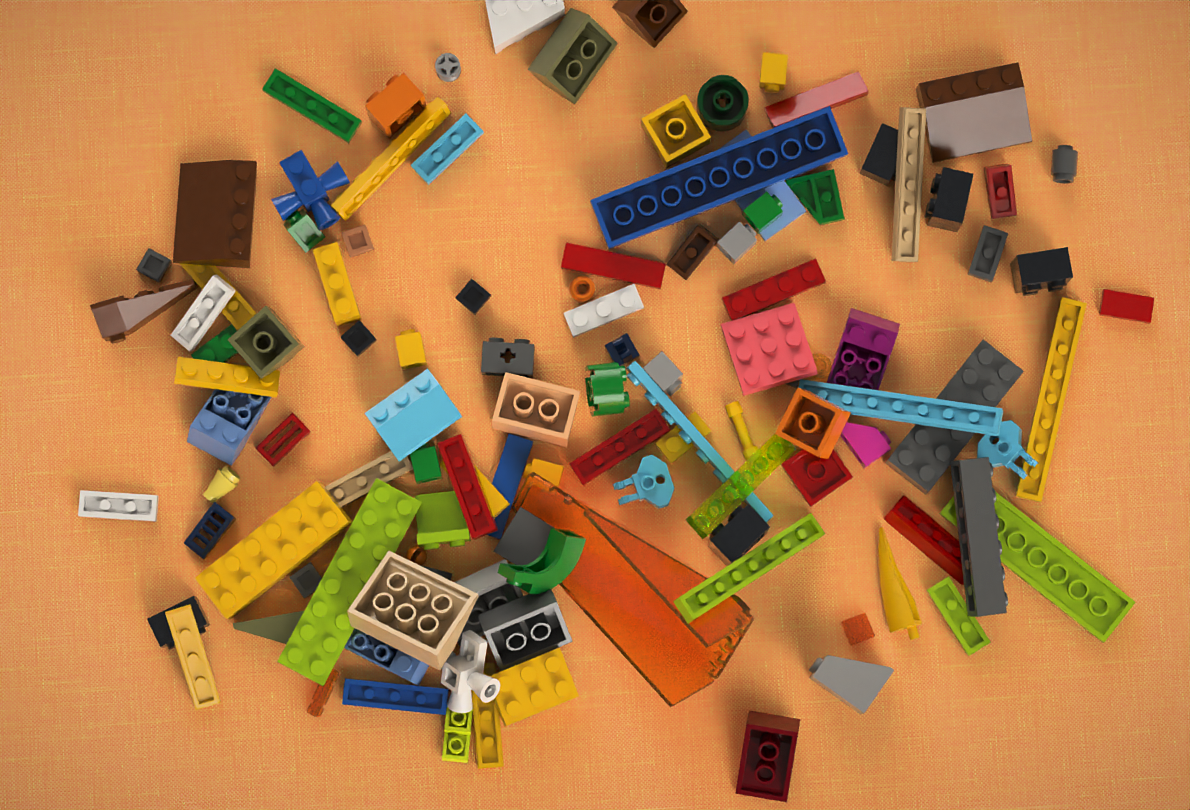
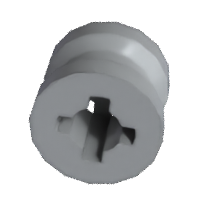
(447, 62)

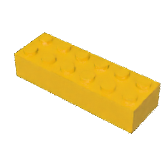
(273, 550)

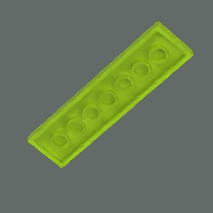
(1055, 571)
(325, 622)

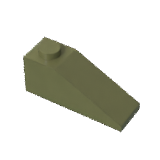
(276, 628)

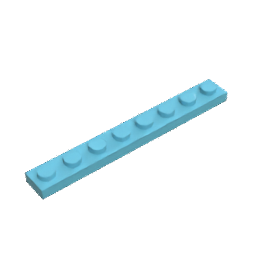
(910, 408)
(689, 432)

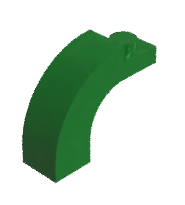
(552, 565)

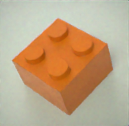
(395, 104)
(812, 423)

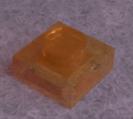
(857, 629)

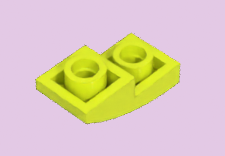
(457, 736)

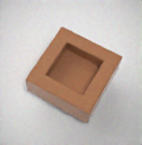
(357, 241)

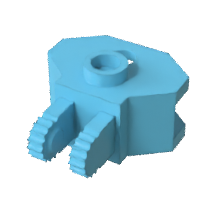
(1006, 449)
(646, 485)

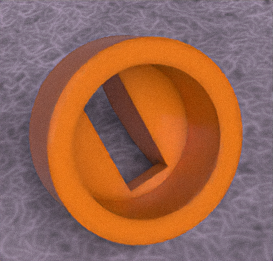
(421, 559)

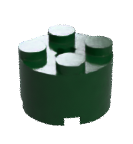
(734, 96)

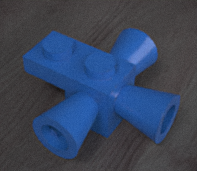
(310, 190)

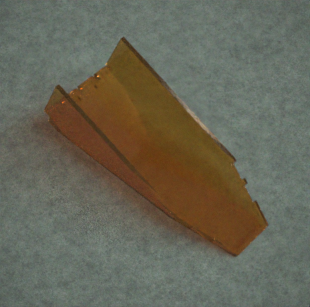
(630, 594)

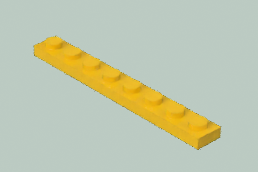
(1051, 398)

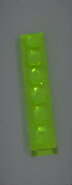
(739, 485)

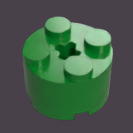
(606, 389)

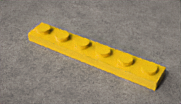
(396, 153)

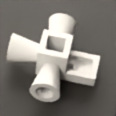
(465, 674)

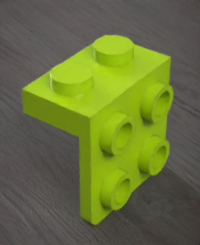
(440, 521)

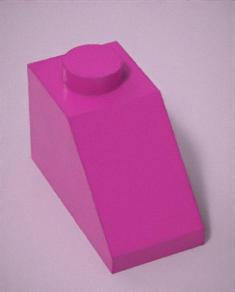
(865, 442)

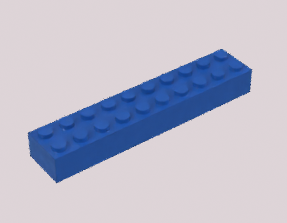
(719, 177)

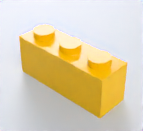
(337, 284)

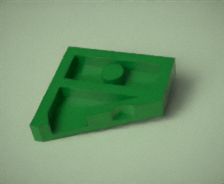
(819, 195)

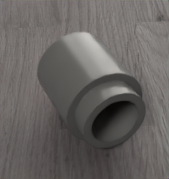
(1064, 164)

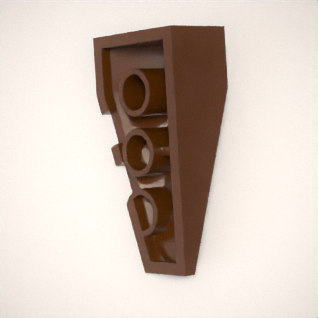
(124, 316)

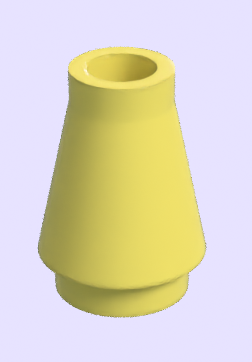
(222, 483)

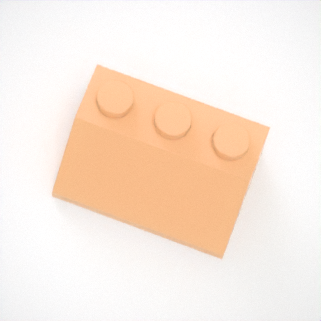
(535, 409)

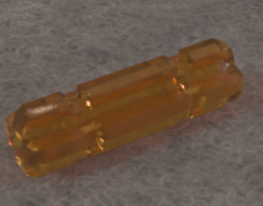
(322, 695)

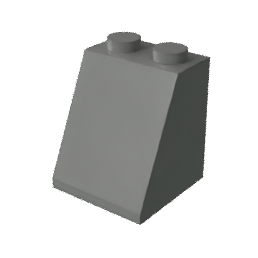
(850, 680)

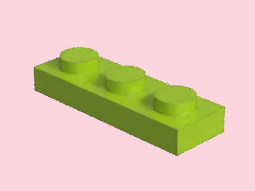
(954, 612)

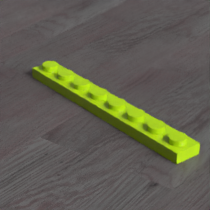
(748, 568)

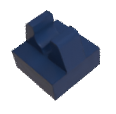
(622, 350)

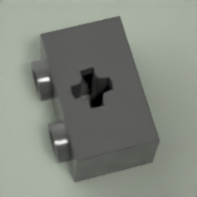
(494, 365)

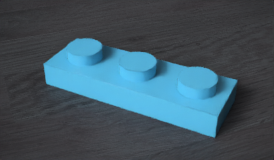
(447, 149)

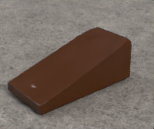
(692, 251)

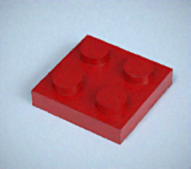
(815, 475)

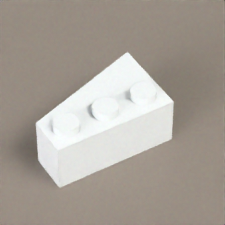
(518, 18)

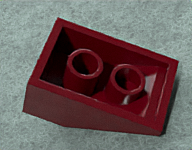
(767, 756)

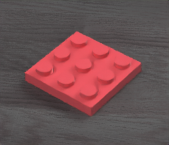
(769, 349)

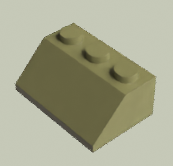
(573, 55)

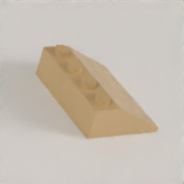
(412, 609)

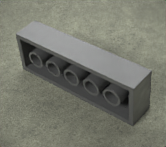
(929, 449)

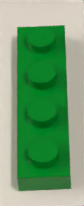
(312, 105)

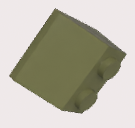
(266, 342)

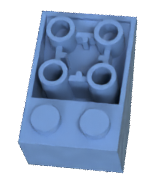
(226, 423)
(386, 656)

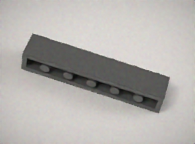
(978, 537)

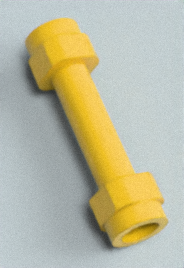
(734, 411)

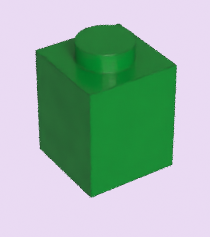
(763, 212)
(426, 464)

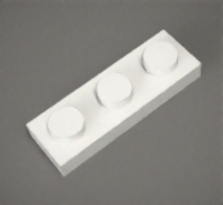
(603, 310)
(203, 312)
(118, 506)

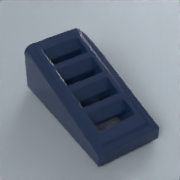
(229, 520)

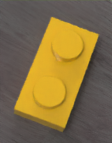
(674, 446)

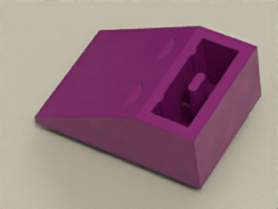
(863, 351)

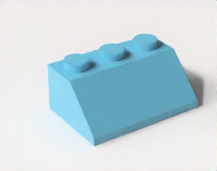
(413, 414)

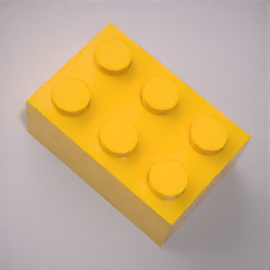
(534, 687)

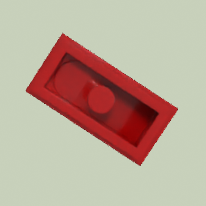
(1000, 190)

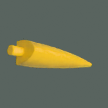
(898, 601)

